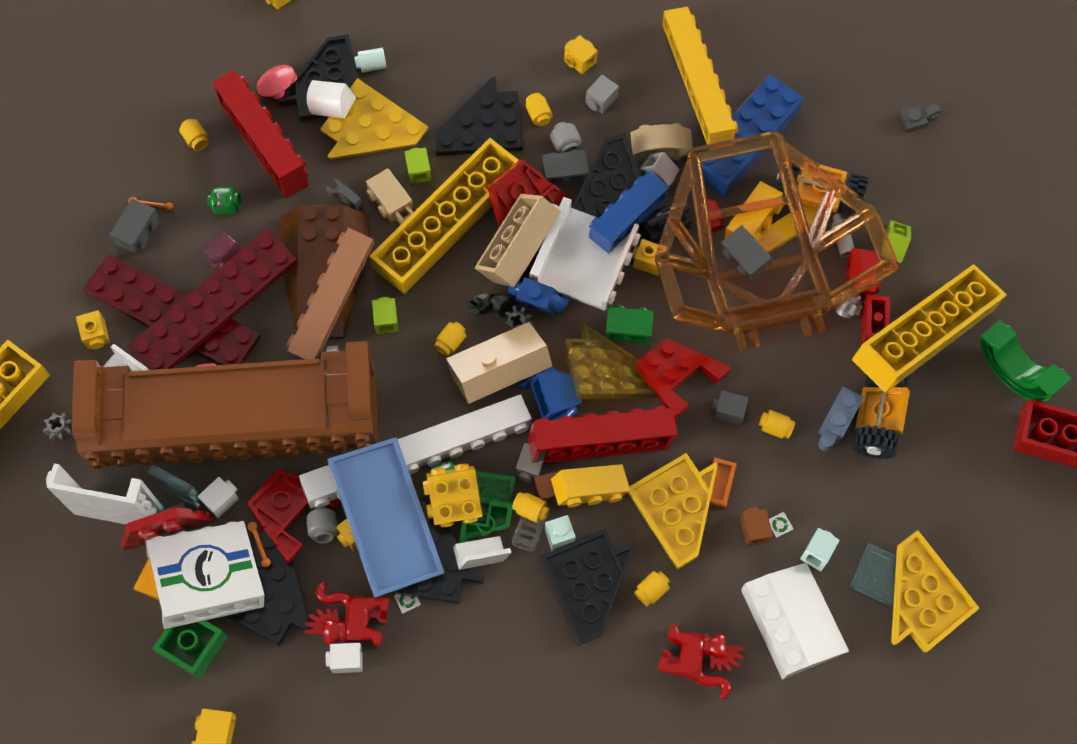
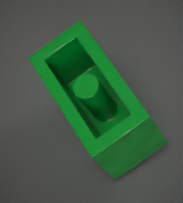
(629, 325)

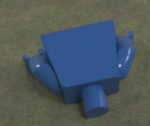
(538, 296)
(553, 393)

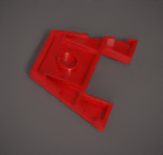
(518, 180)
(670, 366)
(278, 506)
(168, 520)

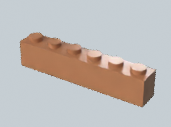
(331, 295)

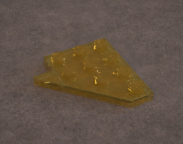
(603, 368)

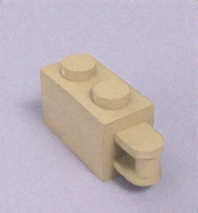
(389, 196)

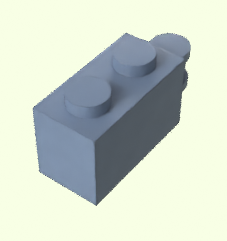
(838, 418)

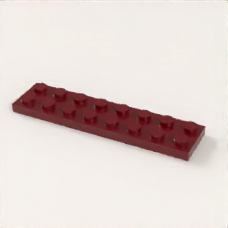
(149, 299)
(213, 303)

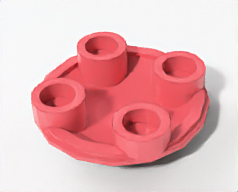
(276, 81)

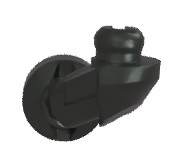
(484, 302)

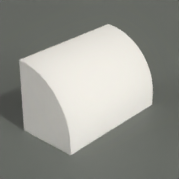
(329, 99)

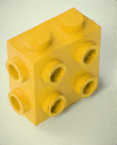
(452, 495)

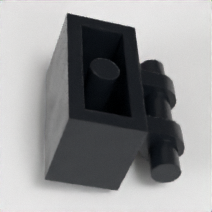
(654, 224)

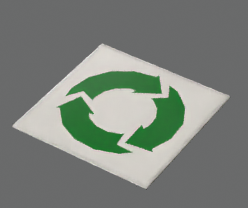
(780, 524)
(406, 602)

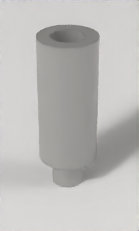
(845, 244)

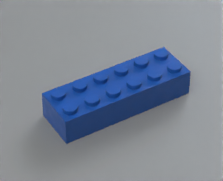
(766, 110)

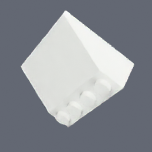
(794, 619)

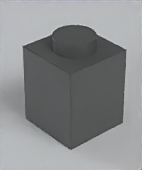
(729, 407)

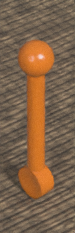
(168, 206)
(253, 527)

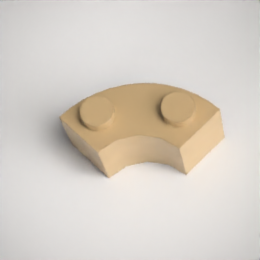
(666, 138)

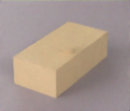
(517, 239)
(499, 362)

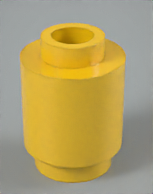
(538, 109)
(194, 134)
(450, 338)
(776, 424)
(530, 507)
(652, 588)

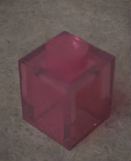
(220, 250)

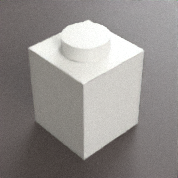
(219, 496)
(344, 658)

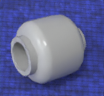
(565, 137)
(322, 525)

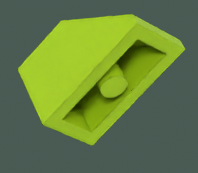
(899, 237)

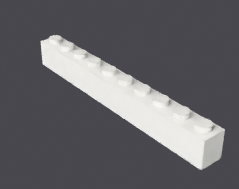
(436, 443)

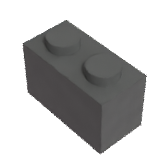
(565, 168)
(135, 226)
(746, 252)

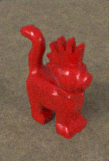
(355, 626)
(690, 660)

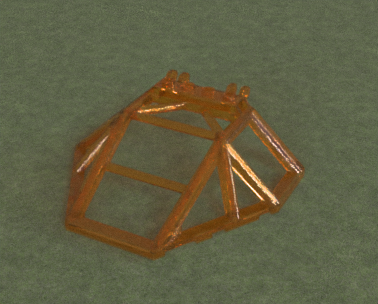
(788, 307)

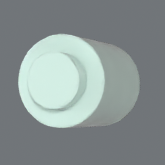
(370, 60)

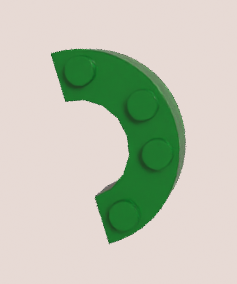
(1015, 368)

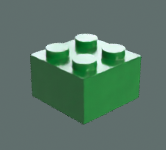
(191, 646)

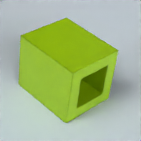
(418, 165)
(385, 315)

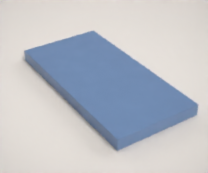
(385, 517)

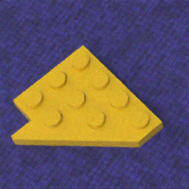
(372, 126)
(676, 506)
(926, 595)

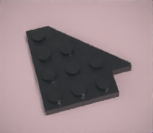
(330, 64)
(482, 117)
(608, 176)
(587, 581)
(448, 585)
(282, 597)

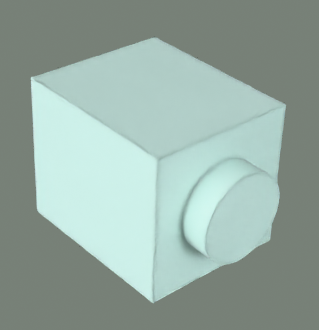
(559, 532)
(819, 549)

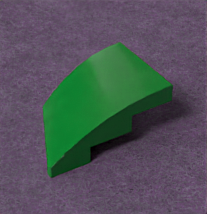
(496, 505)

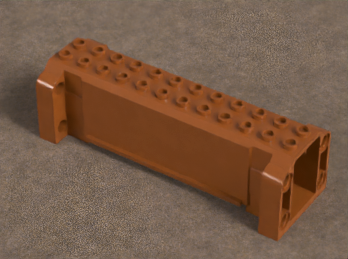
(224, 409)

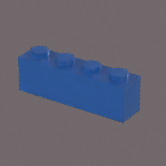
(630, 209)

